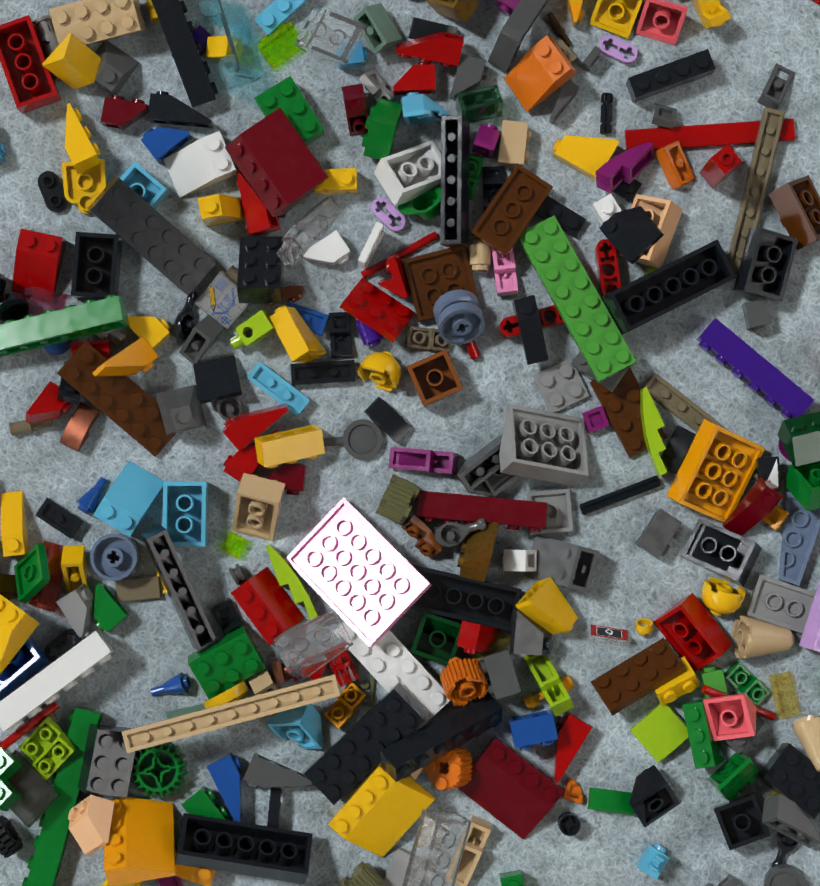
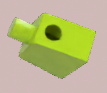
(261, 330)

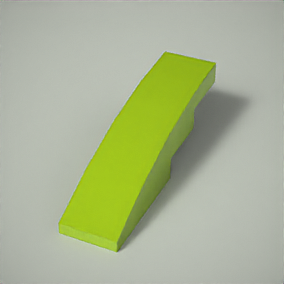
(651, 422)
(286, 575)

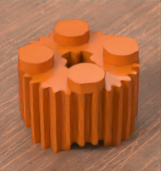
(463, 681)
(451, 770)

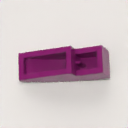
(624, 167)
(423, 460)

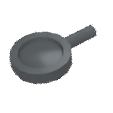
(360, 439)
(784, 876)

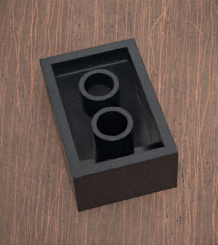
(721, 551)

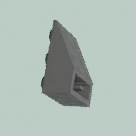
(564, 562)

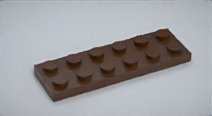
(117, 398)

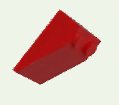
(37, 261)

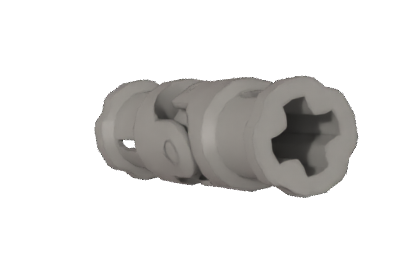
(48, 36)

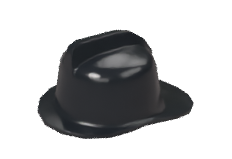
(13, 306)

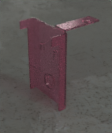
(44, 300)

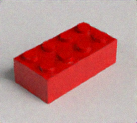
(22, 62)

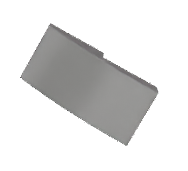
(397, 868)

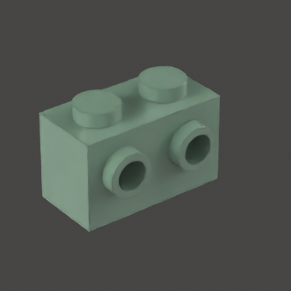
(380, 29)

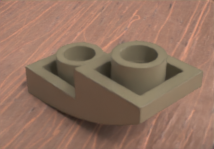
(425, 339)

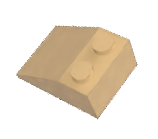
(258, 506)

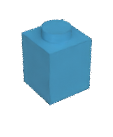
(357, 58)

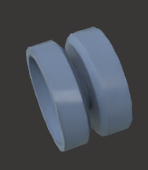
(458, 317)
(102, 557)

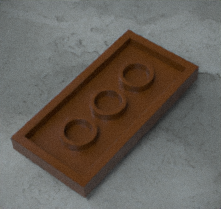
(511, 210)
(623, 412)
(638, 676)

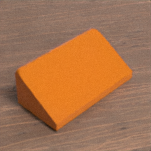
(674, 165)

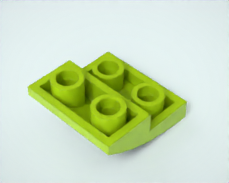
(660, 731)
(47, 747)

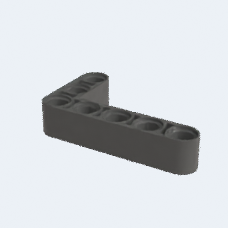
(514, 32)

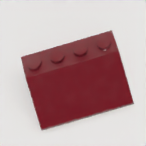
(277, 163)
(511, 788)

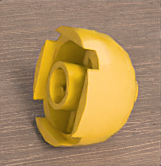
(381, 369)
(724, 598)

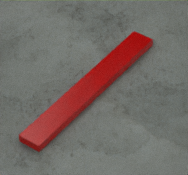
(704, 135)

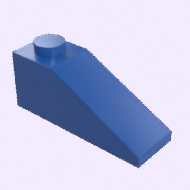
(227, 778)

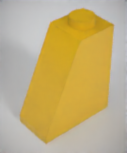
(584, 153)
(220, 209)
(296, 335)
(548, 607)

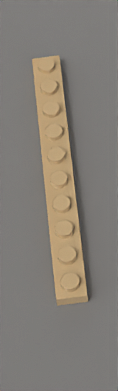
(231, 713)

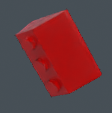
(267, 605)
(693, 632)

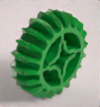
(157, 759)

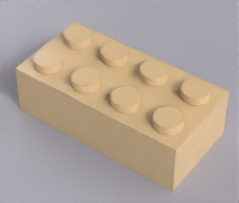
(97, 20)

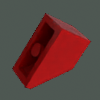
(417, 79)
(47, 406)
(476, 637)

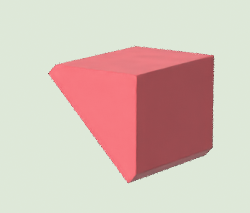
(661, 20)
(731, 716)

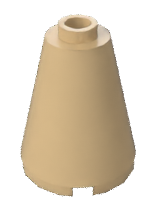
(759, 638)
(808, 732)

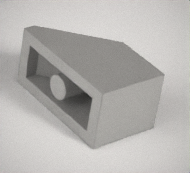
(78, 609)

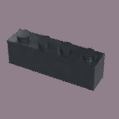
(670, 75)

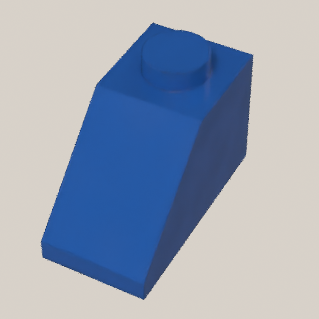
(164, 141)

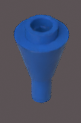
(90, 499)
(177, 684)

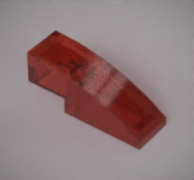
(49, 594)

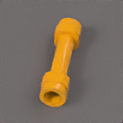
(531, 701)

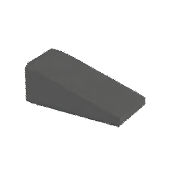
(775, 88)
(566, 95)

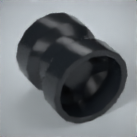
(571, 825)

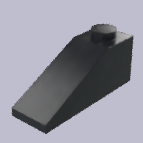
(170, 110)
(530, 329)

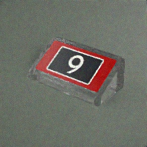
(608, 635)

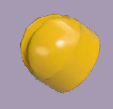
(641, 629)

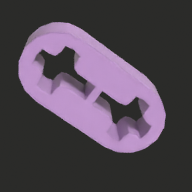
(616, 54)
(391, 211)

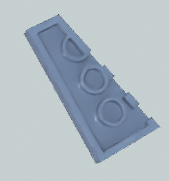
(798, 539)

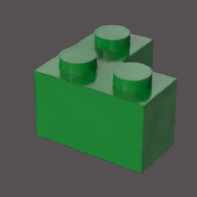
(381, 127)
(8, 766)

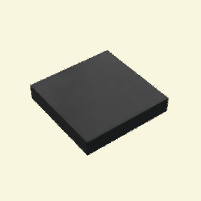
(217, 379)

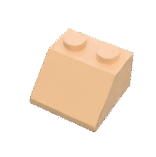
(91, 823)

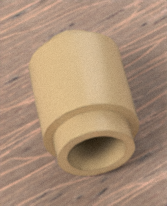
(480, 256)

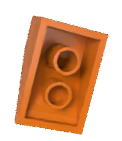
(539, 73)

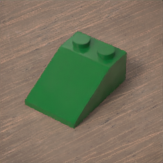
(805, 485)
(734, 775)

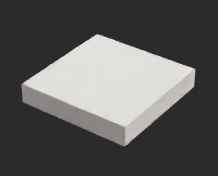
(371, 245)

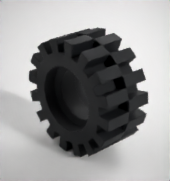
(9, 838)

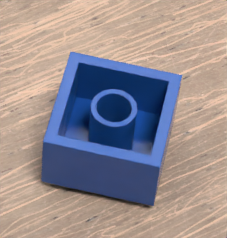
(533, 729)

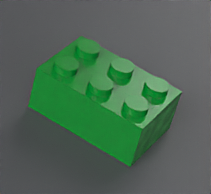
(291, 101)
(226, 662)

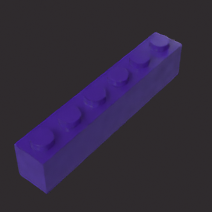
(754, 369)

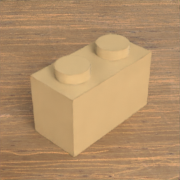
(513, 143)

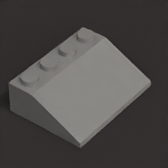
(543, 446)

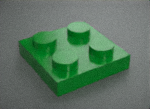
(31, 573)

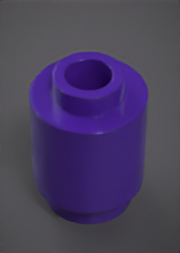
(368, 335)

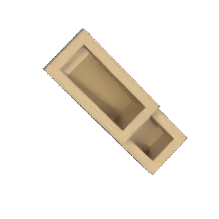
(473, 849)

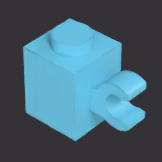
(653, 860)

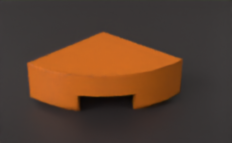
(573, 791)

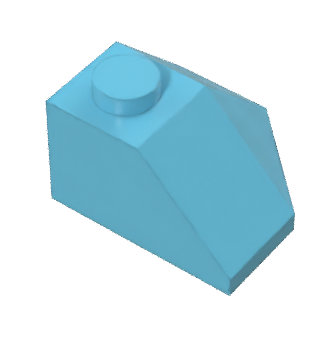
(420, 109)
(299, 725)

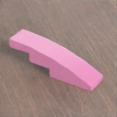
(504, 273)

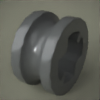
(237, 574)

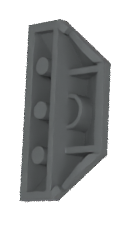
(482, 472)

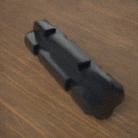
(606, 113)

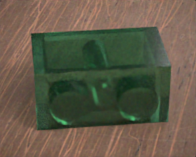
(480, 103)

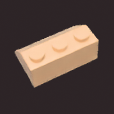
(666, 217)

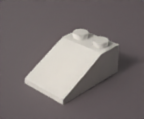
(200, 165)
(410, 172)

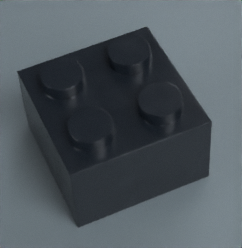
(741, 821)

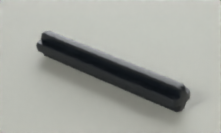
(619, 495)

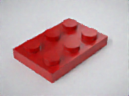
(377, 309)

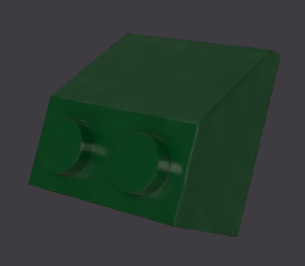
(801, 439)
(436, 638)

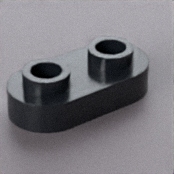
(52, 191)

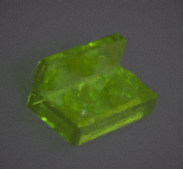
(279, 46)

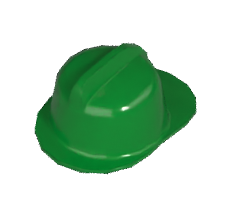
(425, 206)

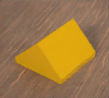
(73, 62)

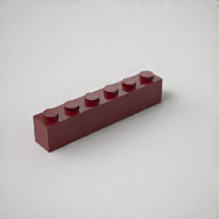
(471, 508)

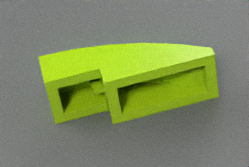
(549, 683)

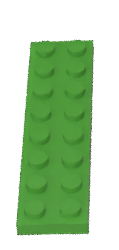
(576, 299)

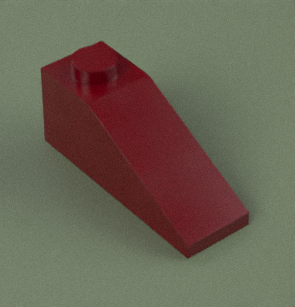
(754, 507)

